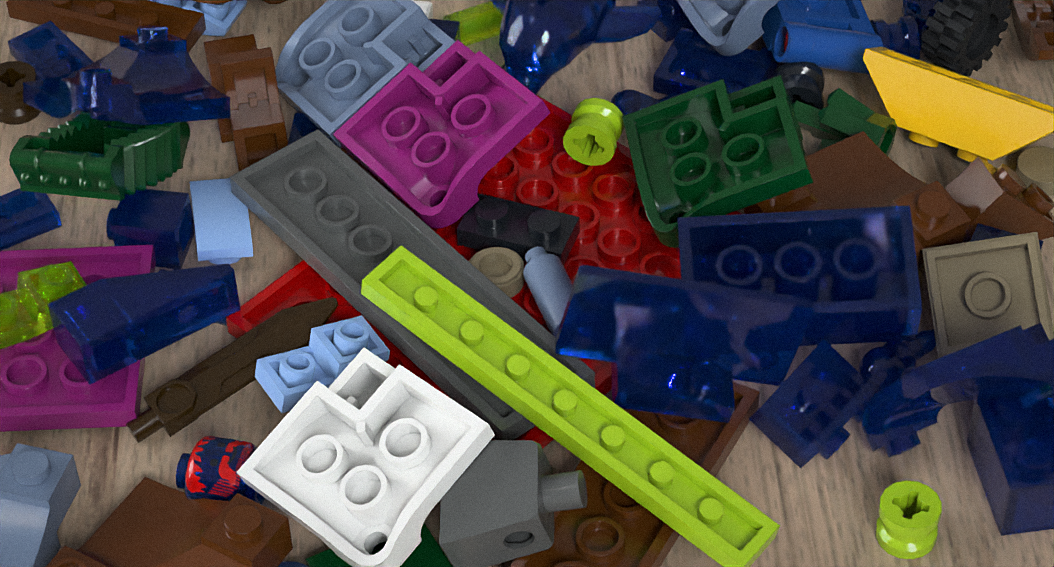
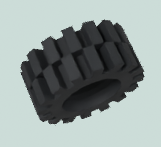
(964, 33)

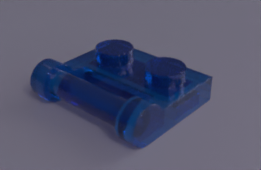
(695, 63)

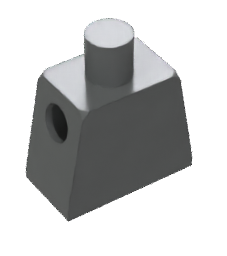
(506, 505)

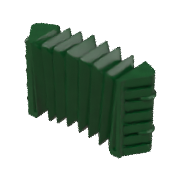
(99, 157)

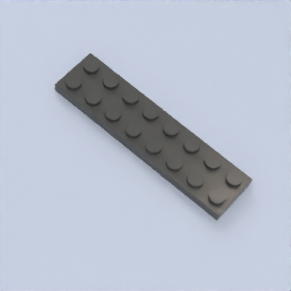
(348, 226)

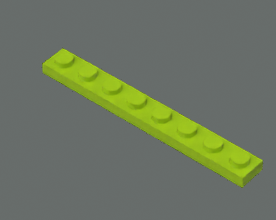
(570, 410)

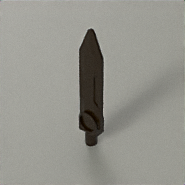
(228, 370)

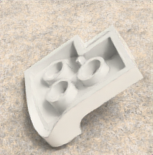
(367, 459)

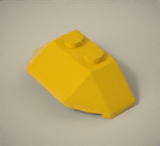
(956, 108)

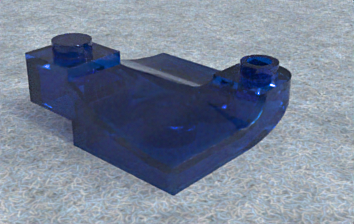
(136, 83)
(1002, 366)

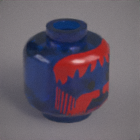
(213, 468)

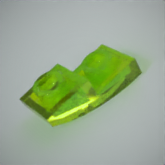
(26, 310)

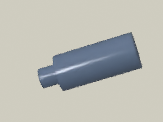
(548, 285)

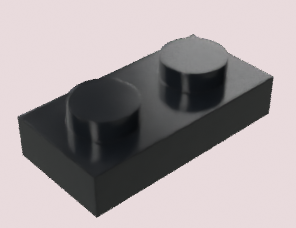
(517, 227)

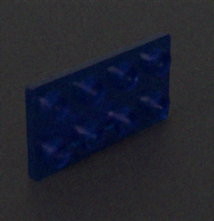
(679, 339)

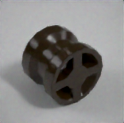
(12, 108)

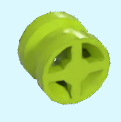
(593, 131)
(918, 531)

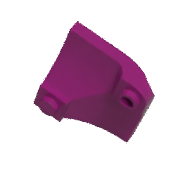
(442, 131)

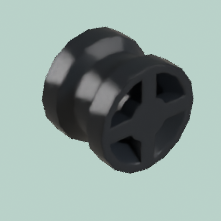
(803, 82)

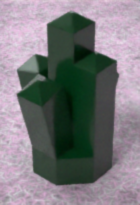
(843, 119)

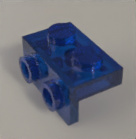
(814, 405)

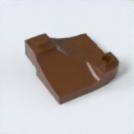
(863, 176)
(169, 530)

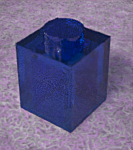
(155, 220)

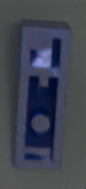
(137, 315)

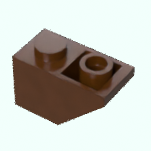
(1001, 201)

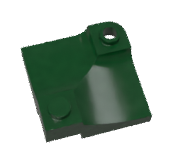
(715, 152)

